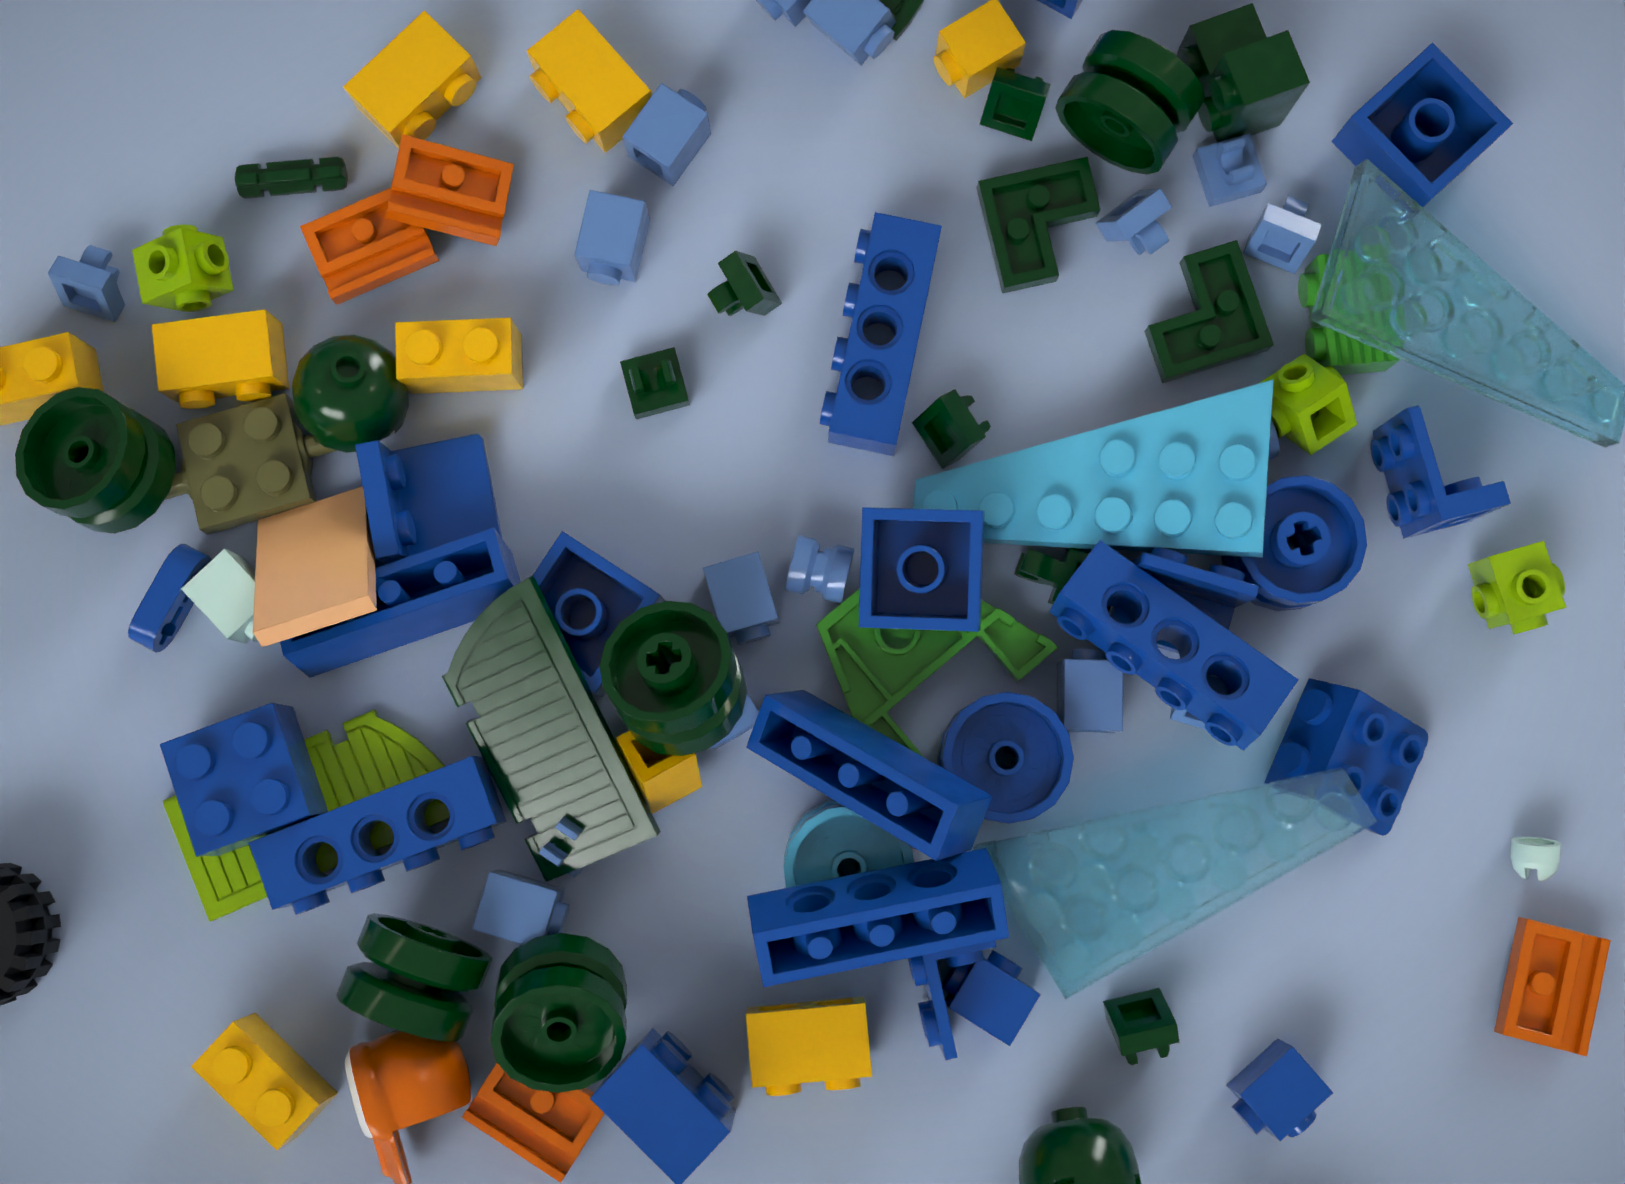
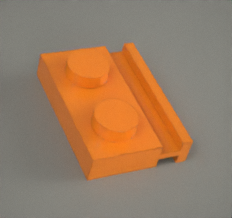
(449, 190)
(363, 249)
(1552, 986)
(534, 1123)

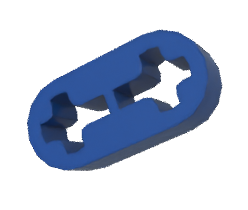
(165, 603)

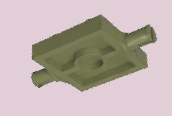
(245, 463)

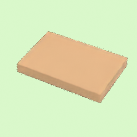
(313, 568)

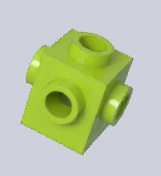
(183, 269)
(1310, 404)
(1517, 588)

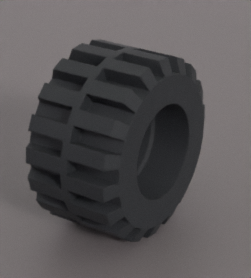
(24, 932)

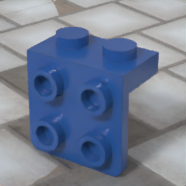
(1356, 732)

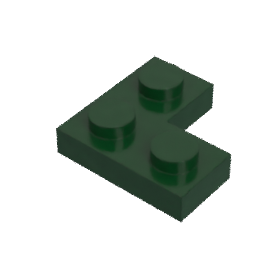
(1021, 210)
(1225, 322)

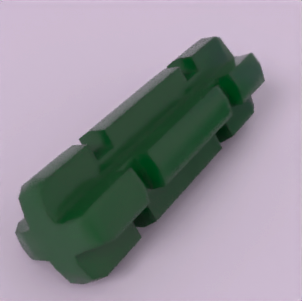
(291, 177)

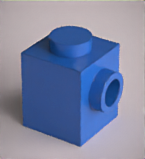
(991, 996)
(1278, 1092)

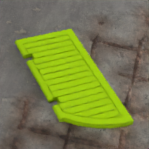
(367, 763)

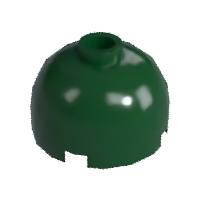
(349, 392)
(1078, 1152)

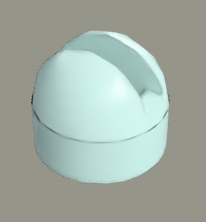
(1537, 854)

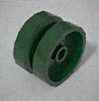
(1130, 101)
(95, 461)
(674, 678)
(414, 978)
(559, 1013)

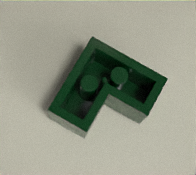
(1244, 74)

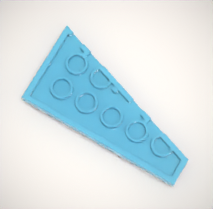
(1160, 480)

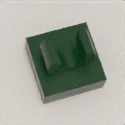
(1014, 103)
(745, 287)
(655, 383)
(950, 428)
(1141, 1023)

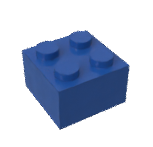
(1423, 126)
(921, 569)
(588, 600)
(243, 779)
(667, 1105)

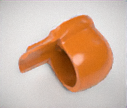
(401, 1084)

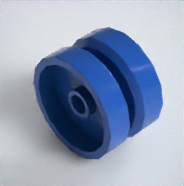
(1327, 542)
(1025, 729)

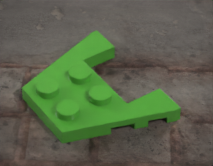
(887, 664)

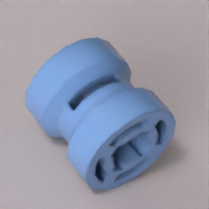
(819, 569)

